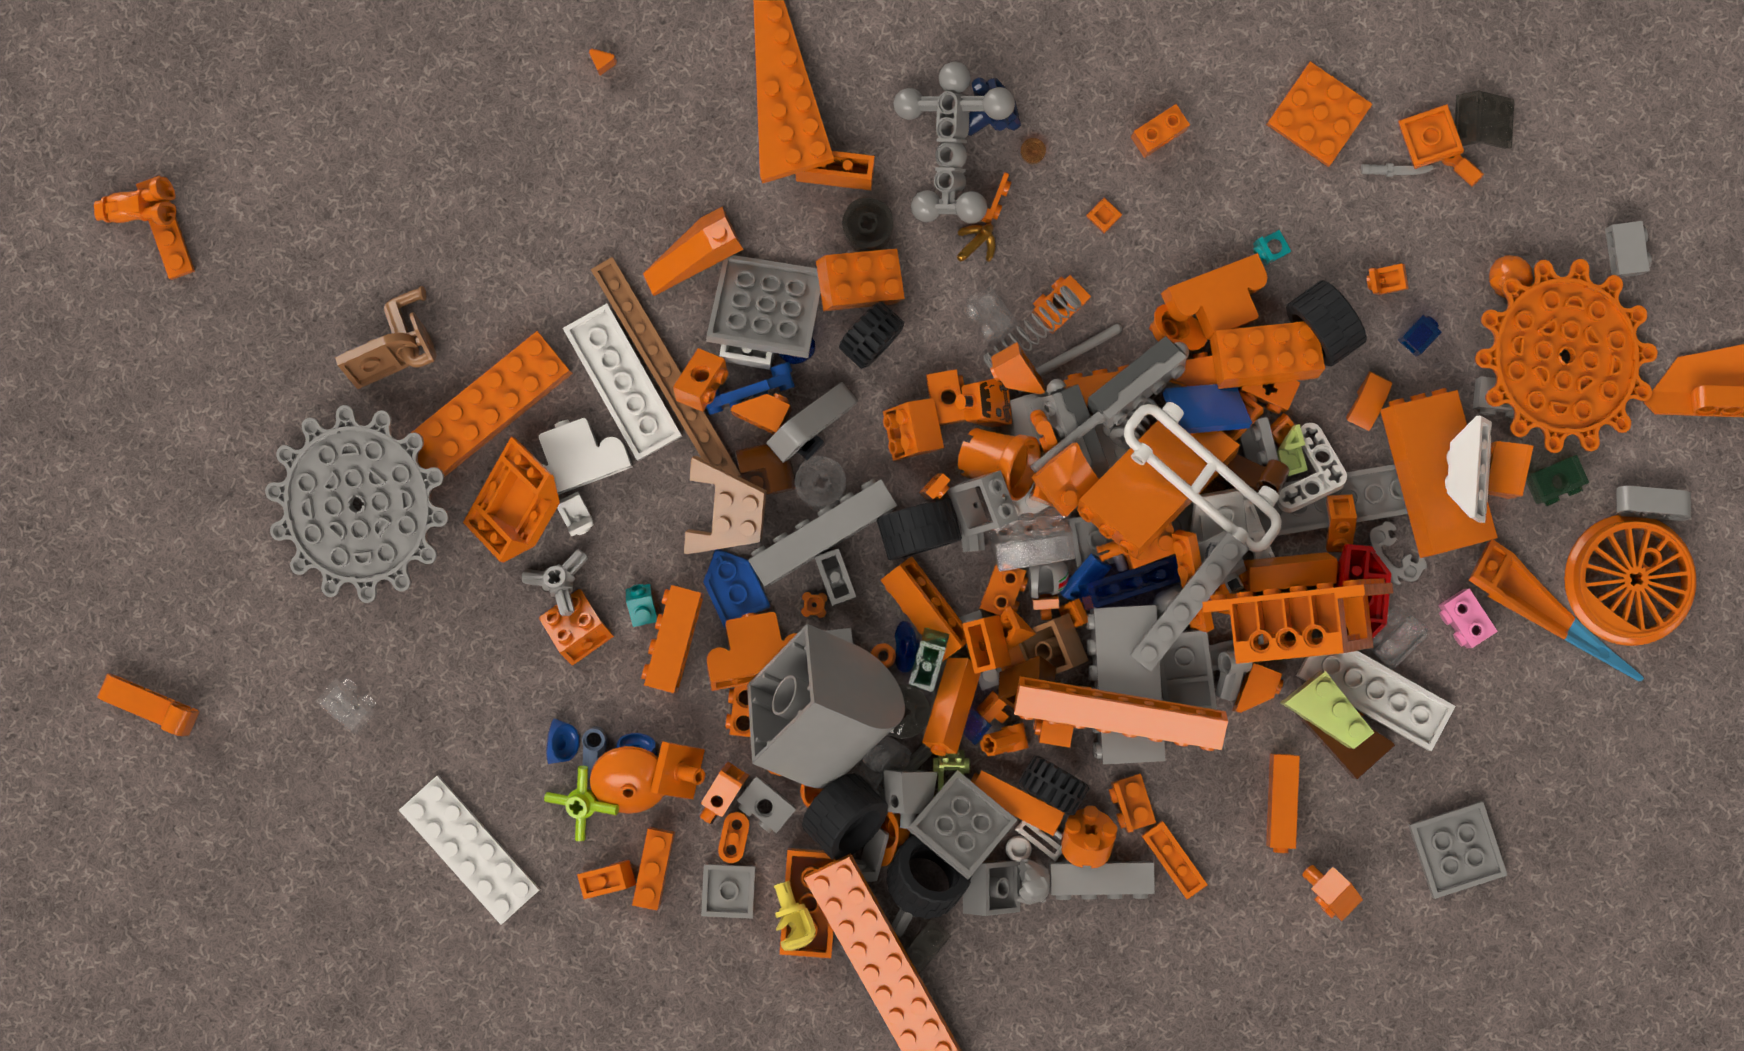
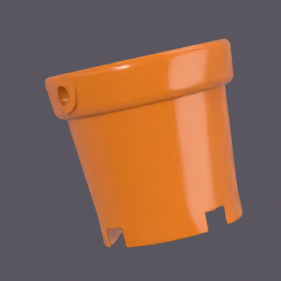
(1003, 452)

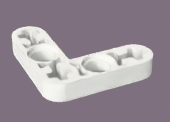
(1320, 478)

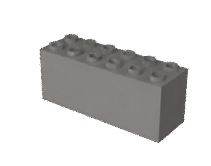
(1113, 639)

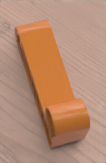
(150, 705)

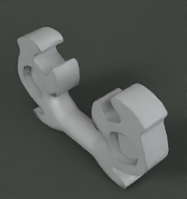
(1409, 570)

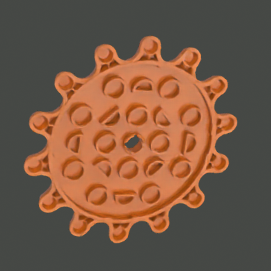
(1602, 350)

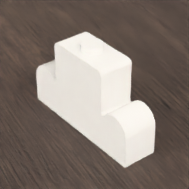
(577, 458)

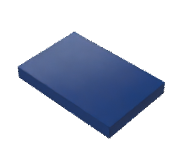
(1209, 408)

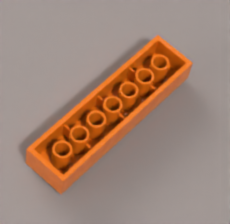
(490, 404)

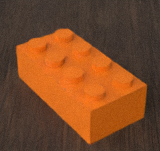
(1266, 355)
(673, 639)
(799, 864)

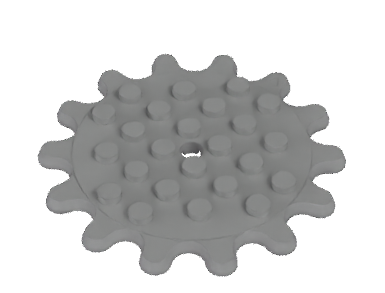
(320, 509)

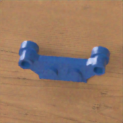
(781, 378)

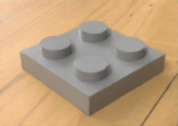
(728, 891)

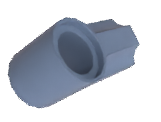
(591, 752)

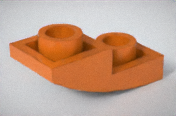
(1370, 401)

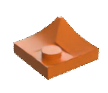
(1066, 479)

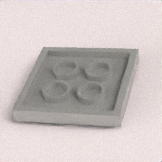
(962, 824)
(1457, 849)

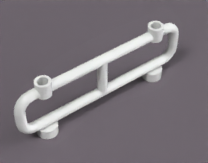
(1264, 499)

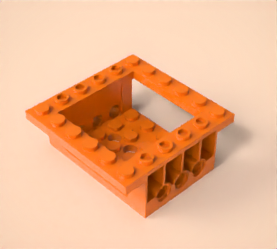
(1300, 613)

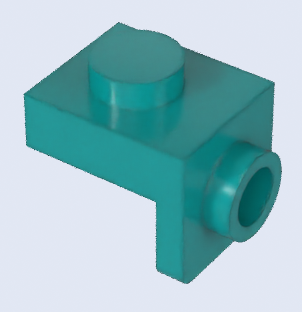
(641, 604)

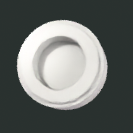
(1018, 848)

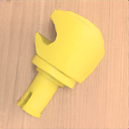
(796, 917)

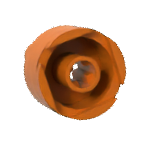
(1088, 838)

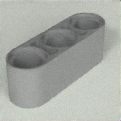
(1653, 503)

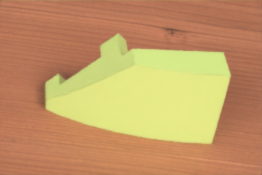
(1291, 452)

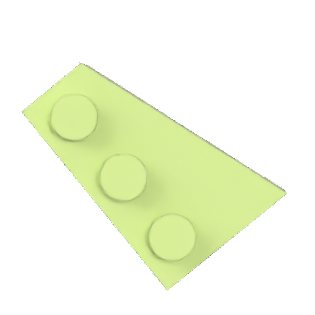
(1329, 709)

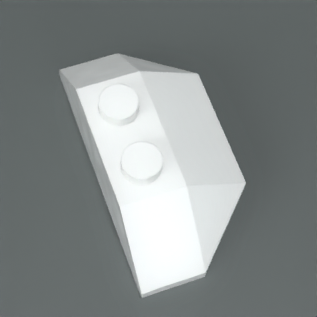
(1470, 468)

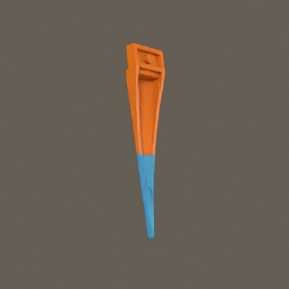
(1515, 587)

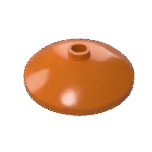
(622, 770)

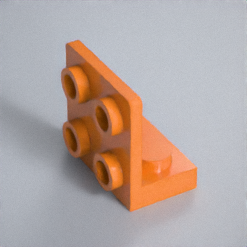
(578, 633)

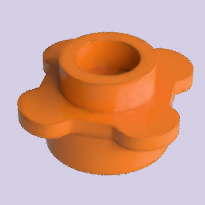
(819, 599)

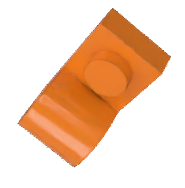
(606, 879)

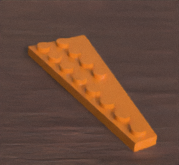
(788, 115)

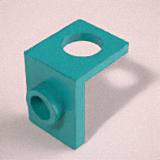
(1263, 250)

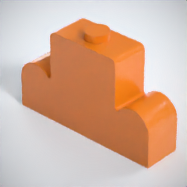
(1219, 296)
(752, 645)

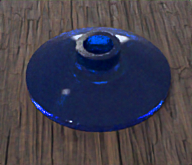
(906, 646)

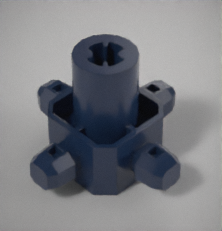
(980, 119)

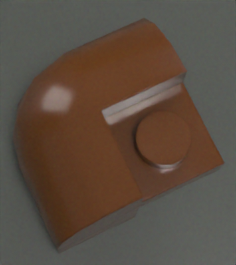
(765, 469)

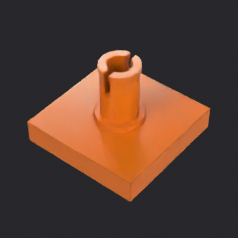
(678, 770)

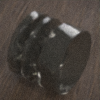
(918, 717)

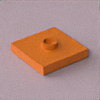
(1431, 136)

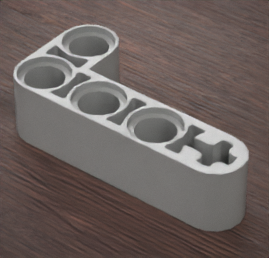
(811, 421)

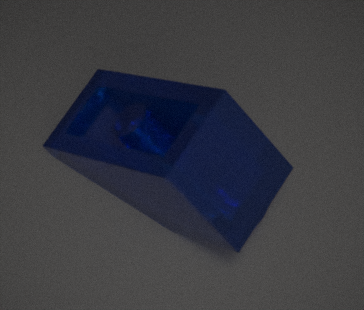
(975, 726)

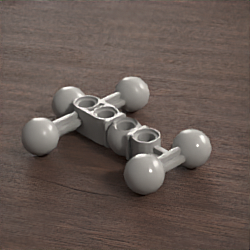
(910, 104)

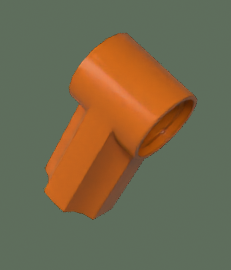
(1005, 740)

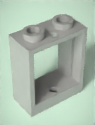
(969, 508)

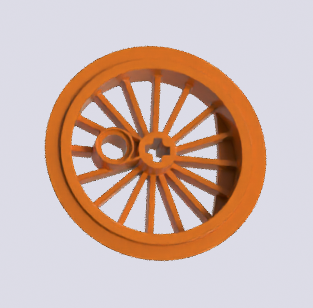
(1603, 620)

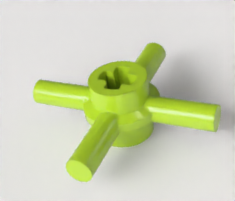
(581, 803)

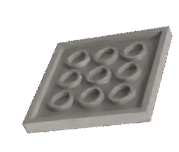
(765, 306)

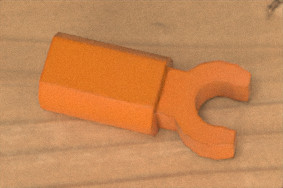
(1464, 169)

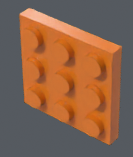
(1319, 114)

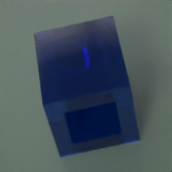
(1420, 335)

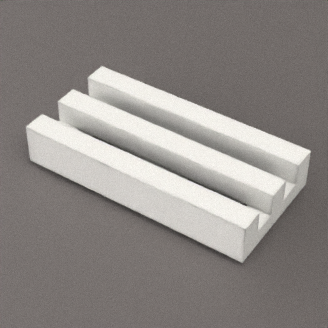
(1019, 828)

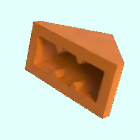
(1014, 628)

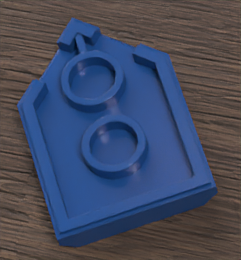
(734, 587)

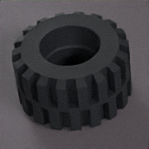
(871, 335)
(1053, 785)

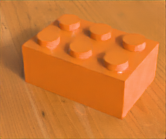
(860, 279)

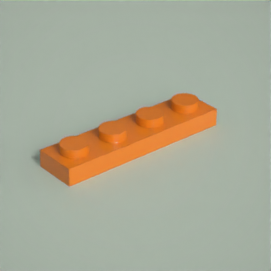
(170, 243)
(1188, 561)

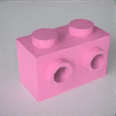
(1466, 619)

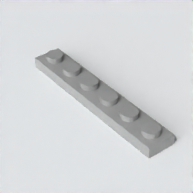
(1189, 601)

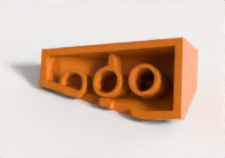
(697, 249)

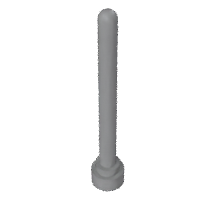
(1078, 350)

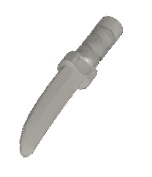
(1390, 170)

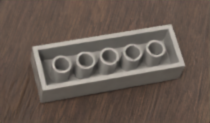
(823, 533)

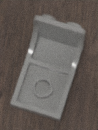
(1188, 671)

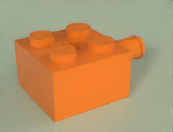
(1157, 550)

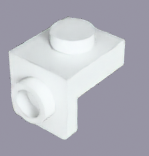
(575, 514)

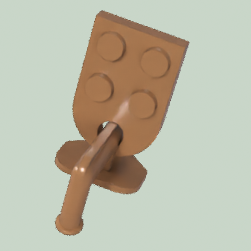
(392, 351)

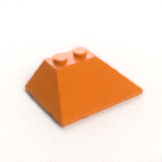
(513, 503)

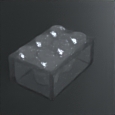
(1032, 540)

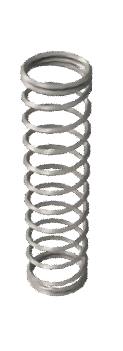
(1073, 300)

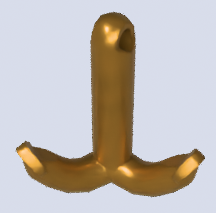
(984, 233)

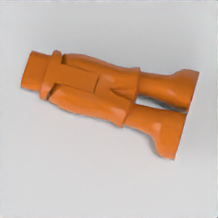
(136, 205)

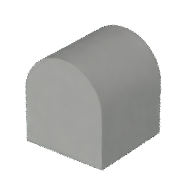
(820, 708)

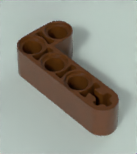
(1255, 475)

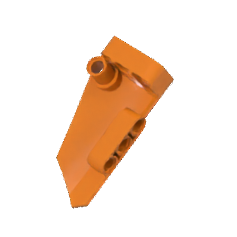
(1702, 385)

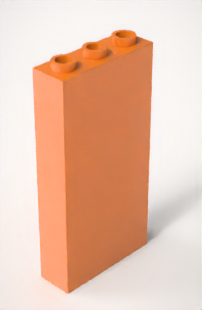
(1419, 444)
(1137, 502)

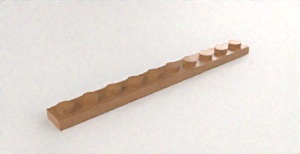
(660, 364)

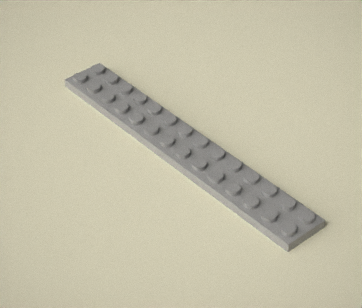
(1374, 492)

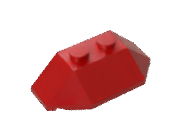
(1364, 563)

